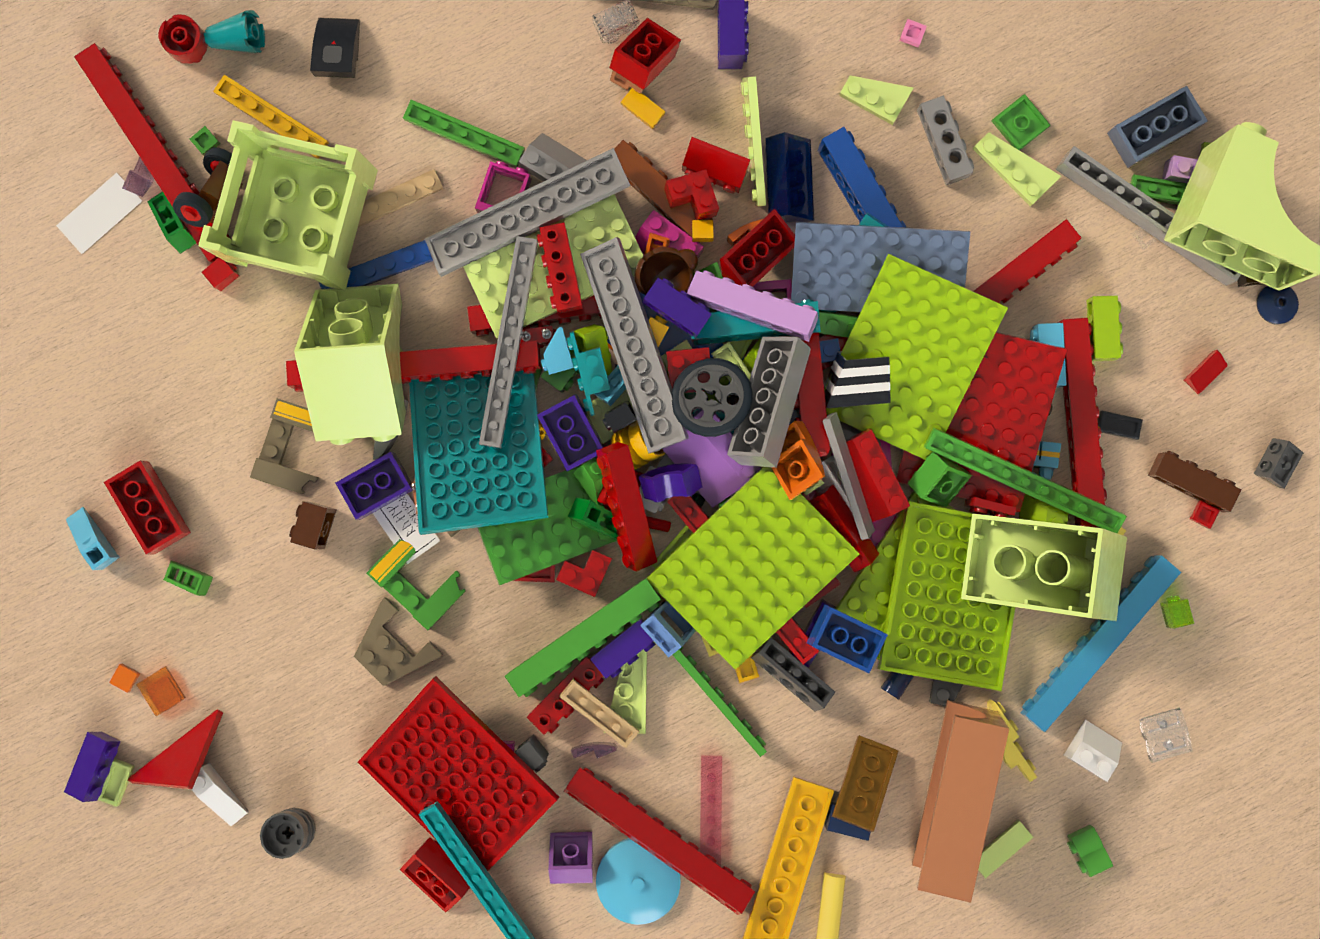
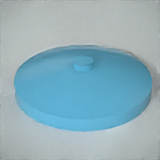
(636, 884)

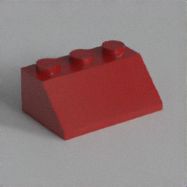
(721, 165)
(435, 875)

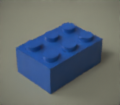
(847, 638)

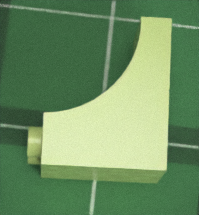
(1236, 215)
(353, 363)
(1044, 566)

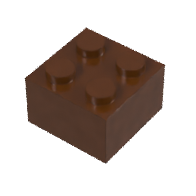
(312, 525)

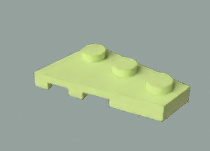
(876, 97)

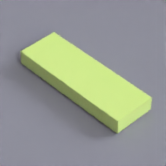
(1003, 848)

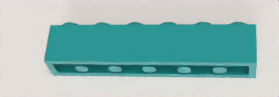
(728, 328)

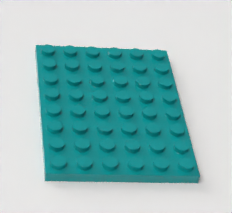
(473, 483)

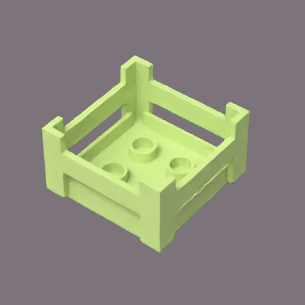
(295, 207)

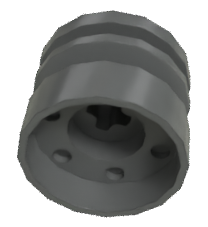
(276, 836)

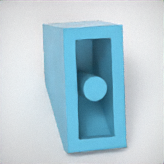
(557, 354)

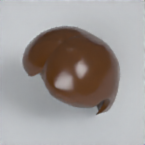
(666, 263)

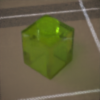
(1176, 612)

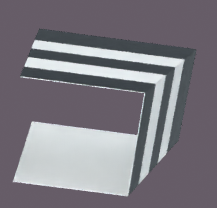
(858, 382)

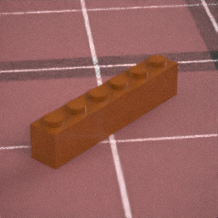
(651, 186)

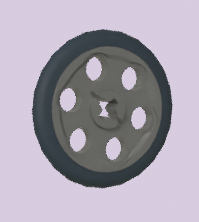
(734, 414)

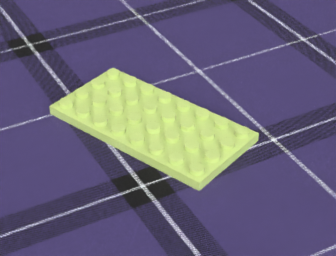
(585, 231)

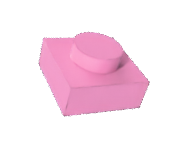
(912, 33)

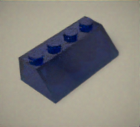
(790, 177)

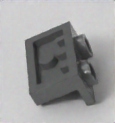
(1279, 462)

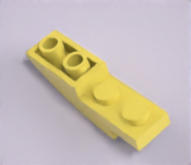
(1013, 751)

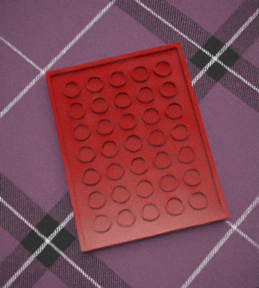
(1003, 412)
(454, 758)

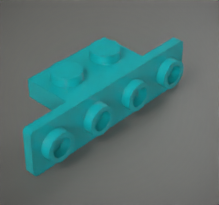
(591, 370)

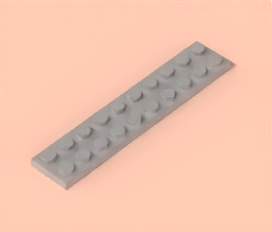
(527, 212)
(633, 344)

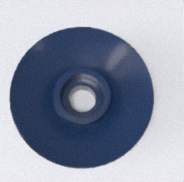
(1271, 310)

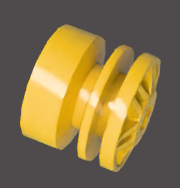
(633, 438)

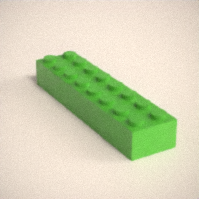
(582, 637)

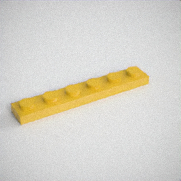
(265, 112)

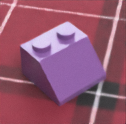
(571, 857)

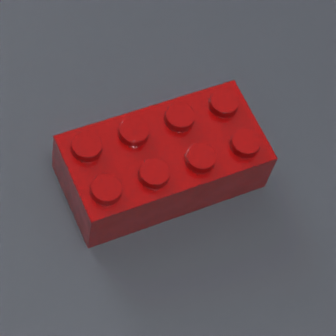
(147, 507)

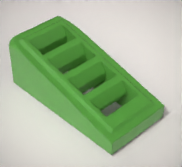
(199, 585)

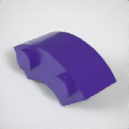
(670, 481)

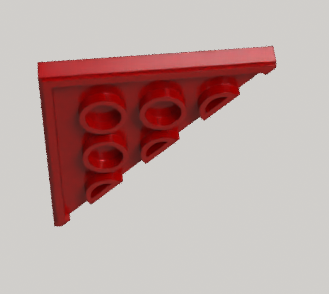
(182, 760)

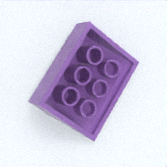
(718, 472)

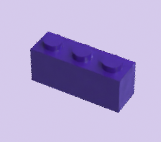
(677, 307)
(623, 650)
(92, 766)

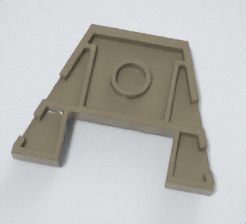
(385, 654)

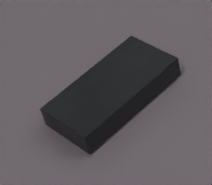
(1120, 425)

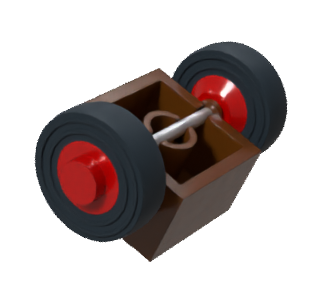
(202, 209)

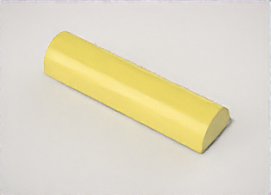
(831, 906)

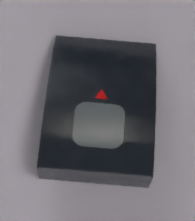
(335, 48)

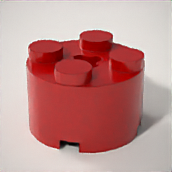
(183, 39)

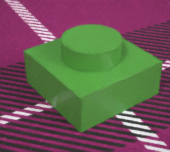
(204, 140)

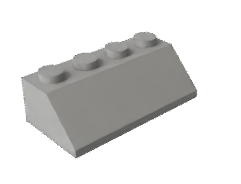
(548, 158)

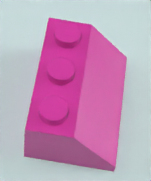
(661, 226)

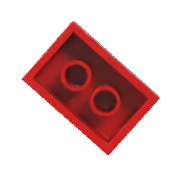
(645, 53)

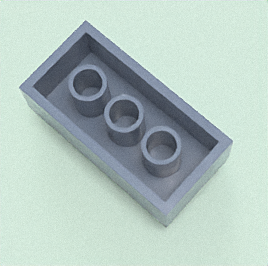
(1157, 126)

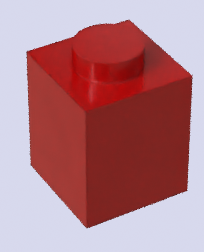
(220, 273)

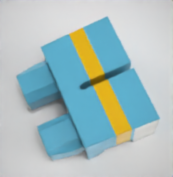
(1047, 458)

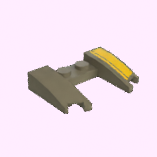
(268, 465)

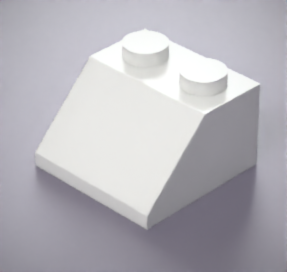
(1095, 750)

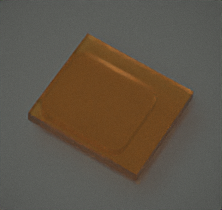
(161, 691)

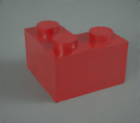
(693, 189)
(588, 578)

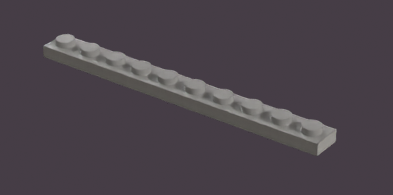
(508, 342)

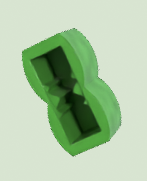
(1089, 850)

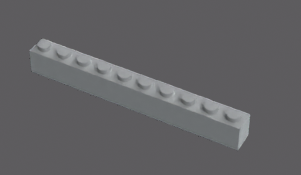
(1132, 205)

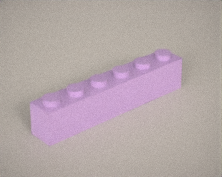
(752, 305)

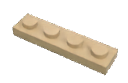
(599, 713)

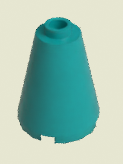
(237, 33)

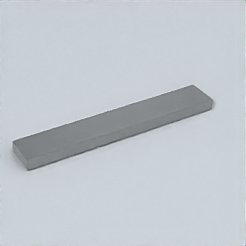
(848, 476)

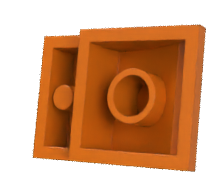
(798, 462)

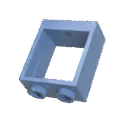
(663, 633)

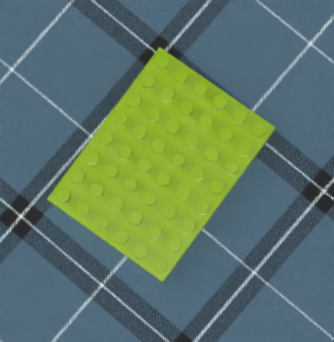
(934, 347)
(752, 567)
(927, 621)

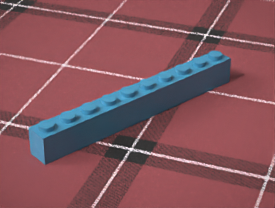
(1099, 643)

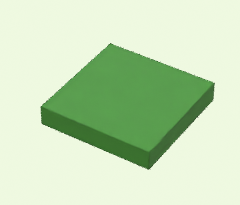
(1021, 122)

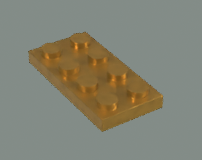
(865, 783)

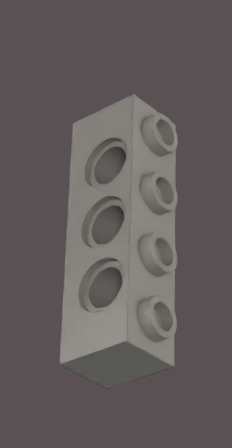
(942, 151)

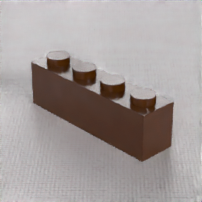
(1195, 482)

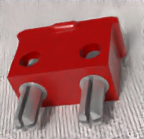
(540, 334)

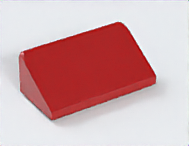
(1206, 371)

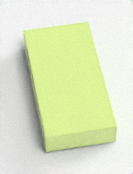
(116, 782)

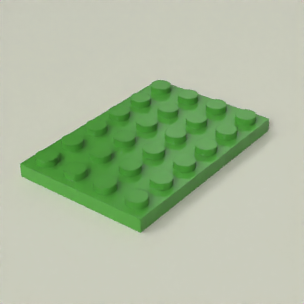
(537, 544)

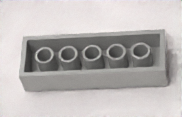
(775, 390)

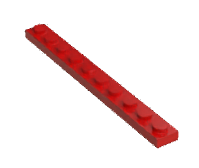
(790, 632)

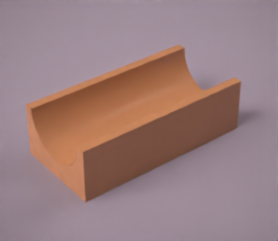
(959, 800)

